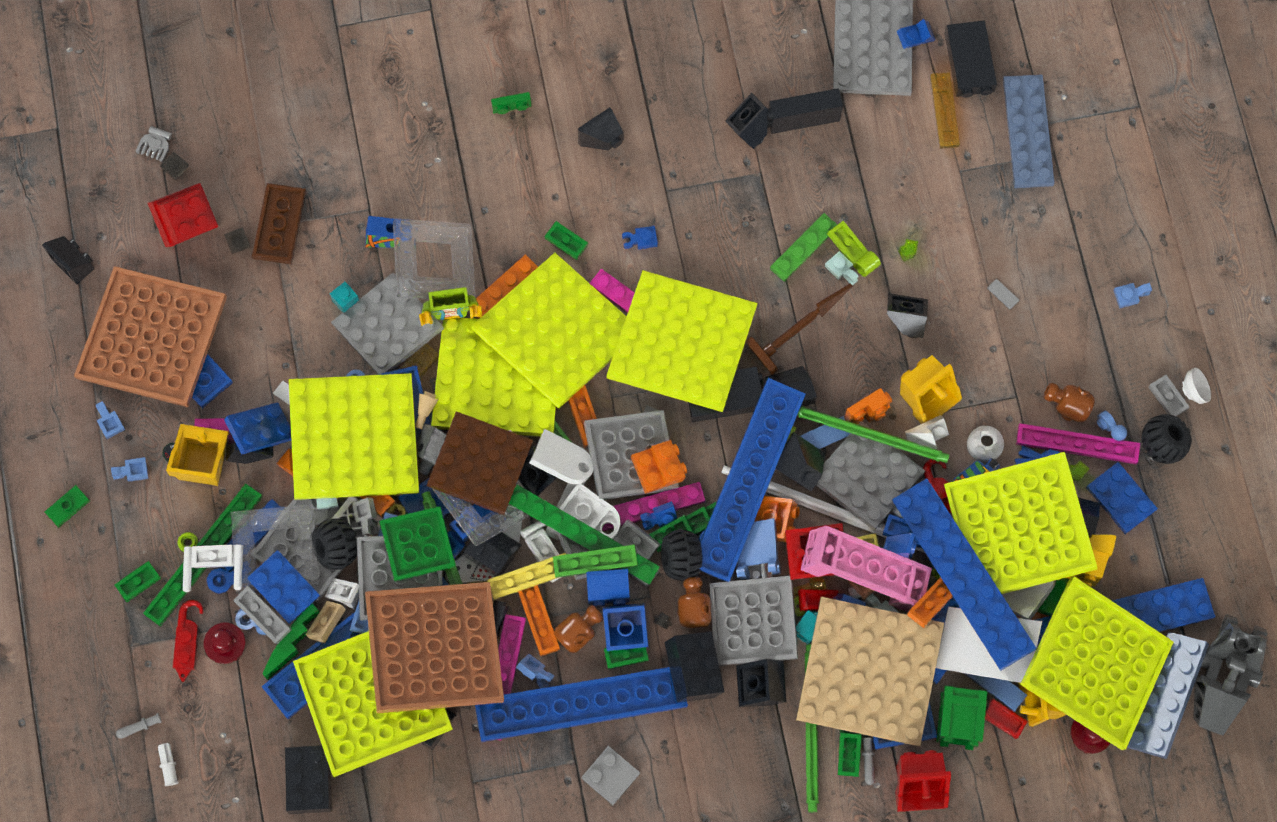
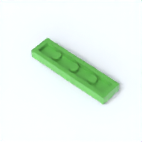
(803, 247)
(595, 561)

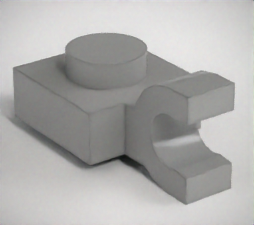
(364, 513)

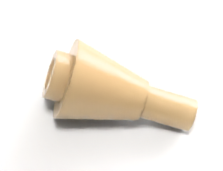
(426, 404)

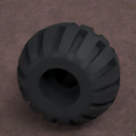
(1166, 439)
(335, 543)
(681, 555)

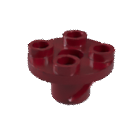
(224, 643)
(1087, 740)

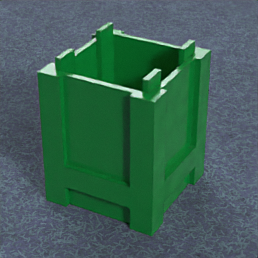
(961, 717)

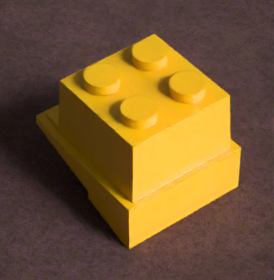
(930, 389)
(198, 454)
(1102, 548)
(1037, 708)

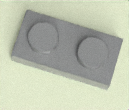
(1168, 396)
(644, 543)

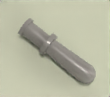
(143, 724)
(868, 761)

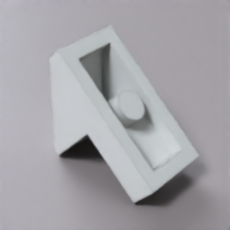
(928, 432)
(343, 592)

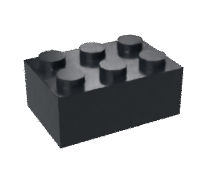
(694, 667)
(307, 780)

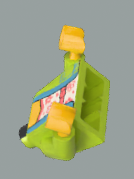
(449, 305)

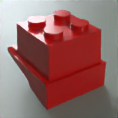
(182, 215)
(796, 544)
(922, 782)

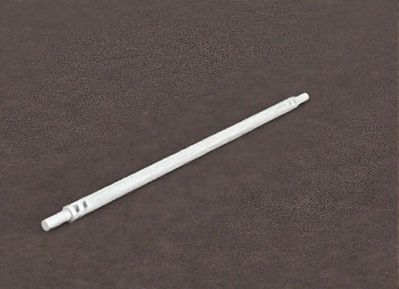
(819, 506)

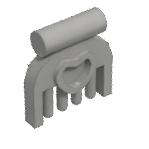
(157, 142)

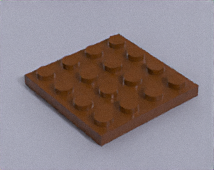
(479, 463)

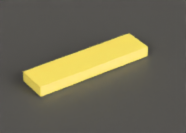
(522, 578)

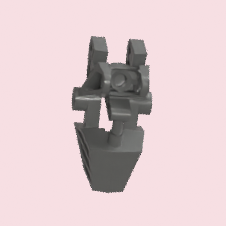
(1219, 703)

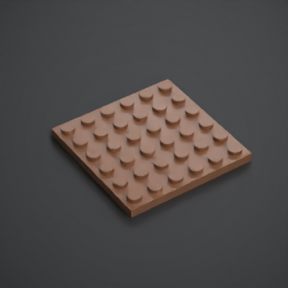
(150, 336)
(433, 647)

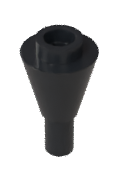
(500, 610)

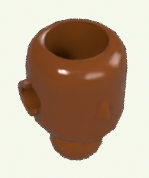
(1071, 402)
(694, 606)
(577, 629)

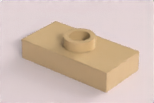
(325, 621)

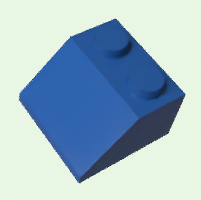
(608, 587)
(625, 626)

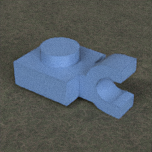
(1129, 295)
(109, 423)
(134, 470)
(535, 669)

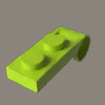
(851, 247)

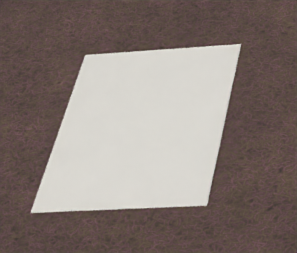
(965, 653)

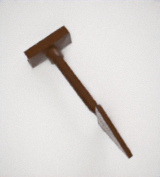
(764, 353)

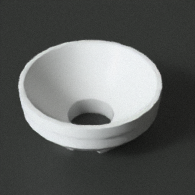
(1196, 386)
(981, 452)

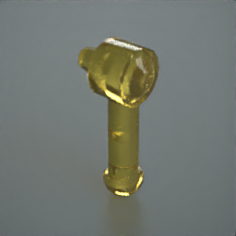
(815, 583)

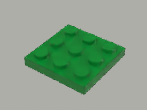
(417, 543)

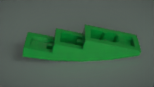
(694, 522)
(285, 649)
(849, 753)

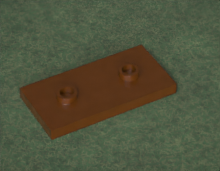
(279, 223)

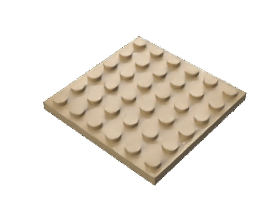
(870, 672)

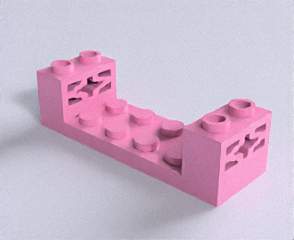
(866, 565)

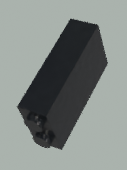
(970, 59)
(804, 111)
(741, 398)

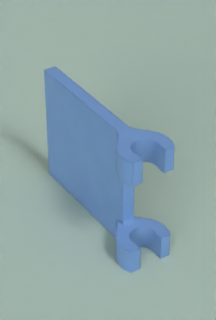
(759, 549)

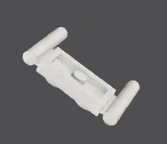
(539, 542)
(213, 557)

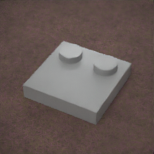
(610, 775)

